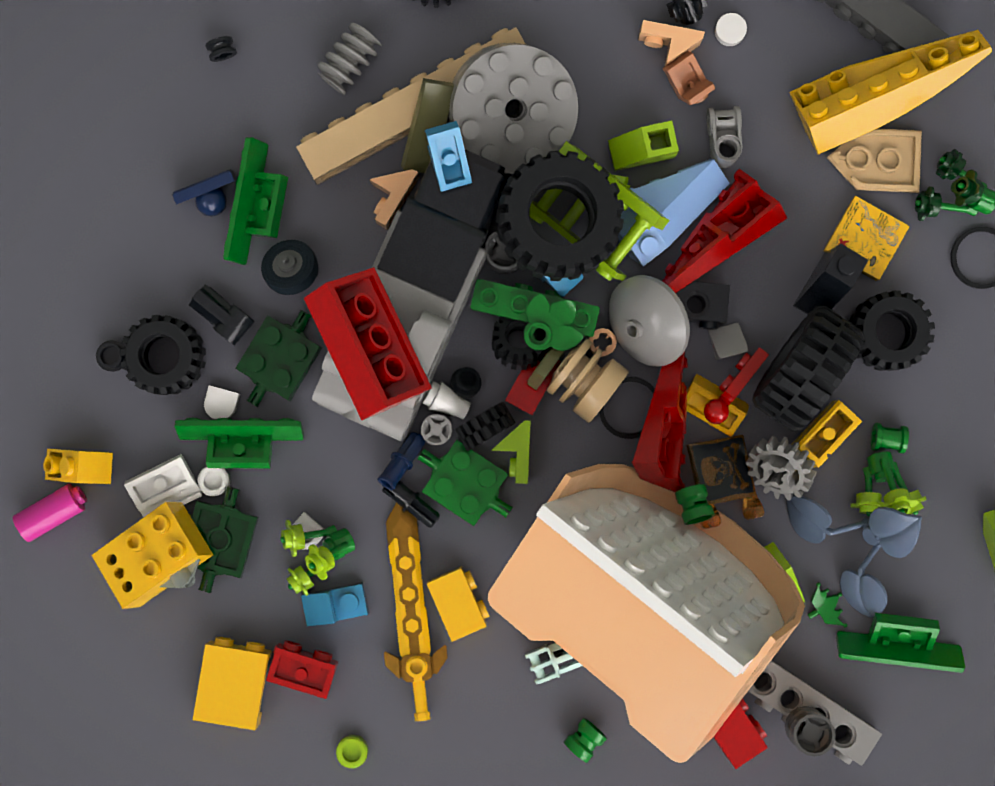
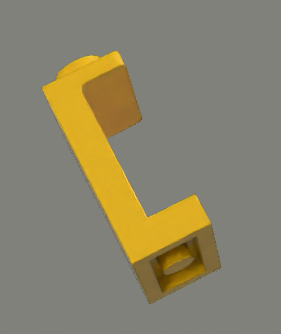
(231, 683)

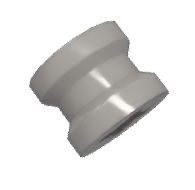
(433, 427)

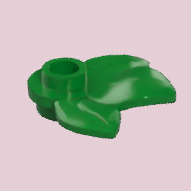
(555, 321)

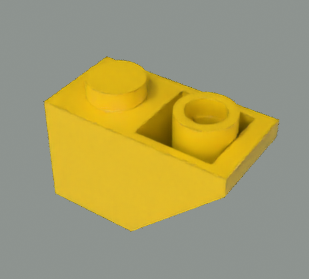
(78, 466)

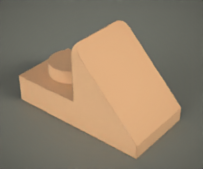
(676, 38)
(398, 188)

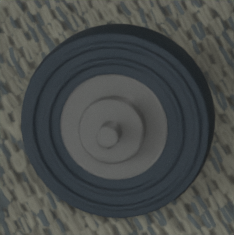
(289, 267)

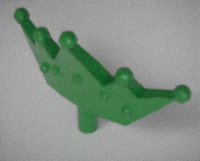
(825, 606)

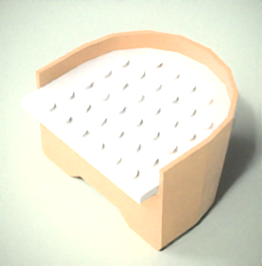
(648, 604)

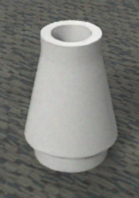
(445, 400)

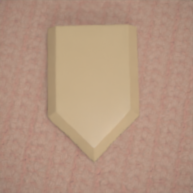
(881, 160)

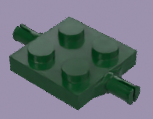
(278, 358)
(227, 535)

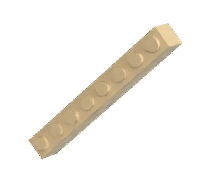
(381, 123)

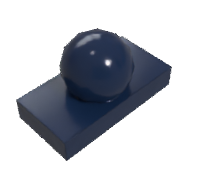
(209, 198)

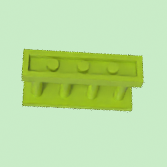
(646, 218)

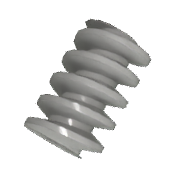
(348, 57)

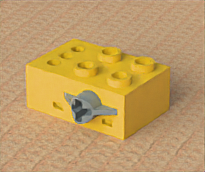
(153, 555)

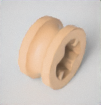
(608, 349)

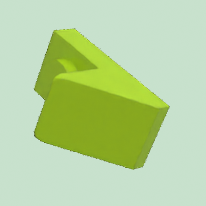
(518, 442)

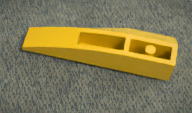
(882, 88)

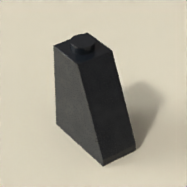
(831, 279)

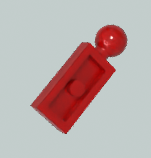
(717, 410)

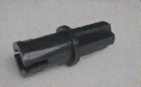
(411, 502)

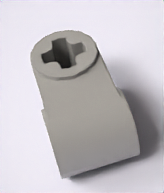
(724, 129)

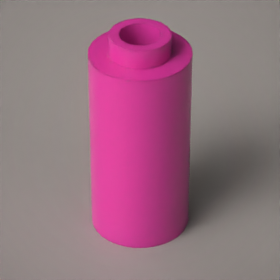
(50, 512)

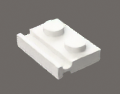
(163, 483)

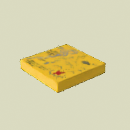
(870, 234)

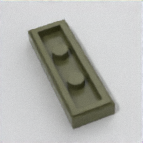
(430, 111)

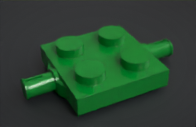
(465, 483)

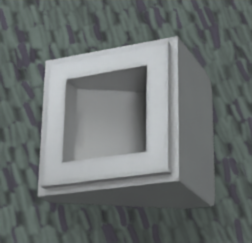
(728, 341)

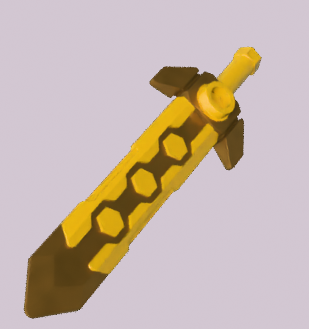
(410, 611)

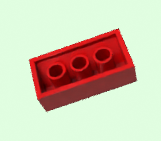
(367, 342)

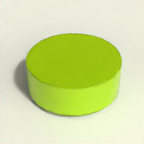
(352, 751)

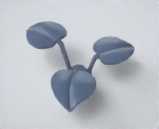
(885, 528)

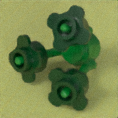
(966, 189)

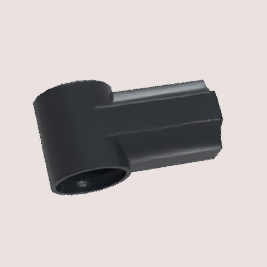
(226, 318)

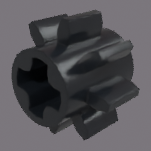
(686, 11)

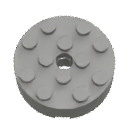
(544, 98)

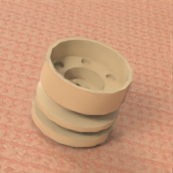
(587, 380)

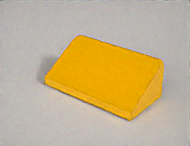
(702, 391)

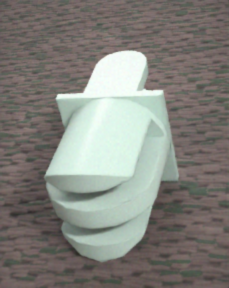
(555, 659)

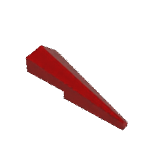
(736, 221)
(662, 436)

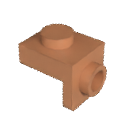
(688, 79)

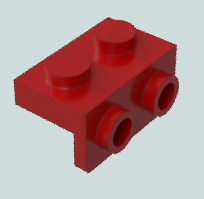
(301, 669)

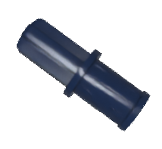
(401, 461)

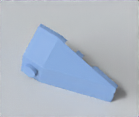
(679, 199)

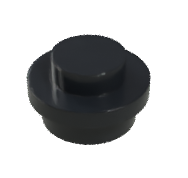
(109, 356)
(466, 382)

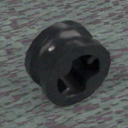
(221, 48)

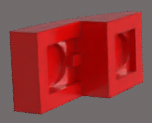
(525, 396)

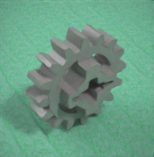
(781, 467)

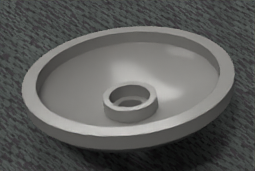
(649, 320)

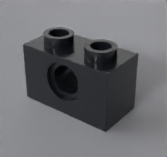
(714, 303)

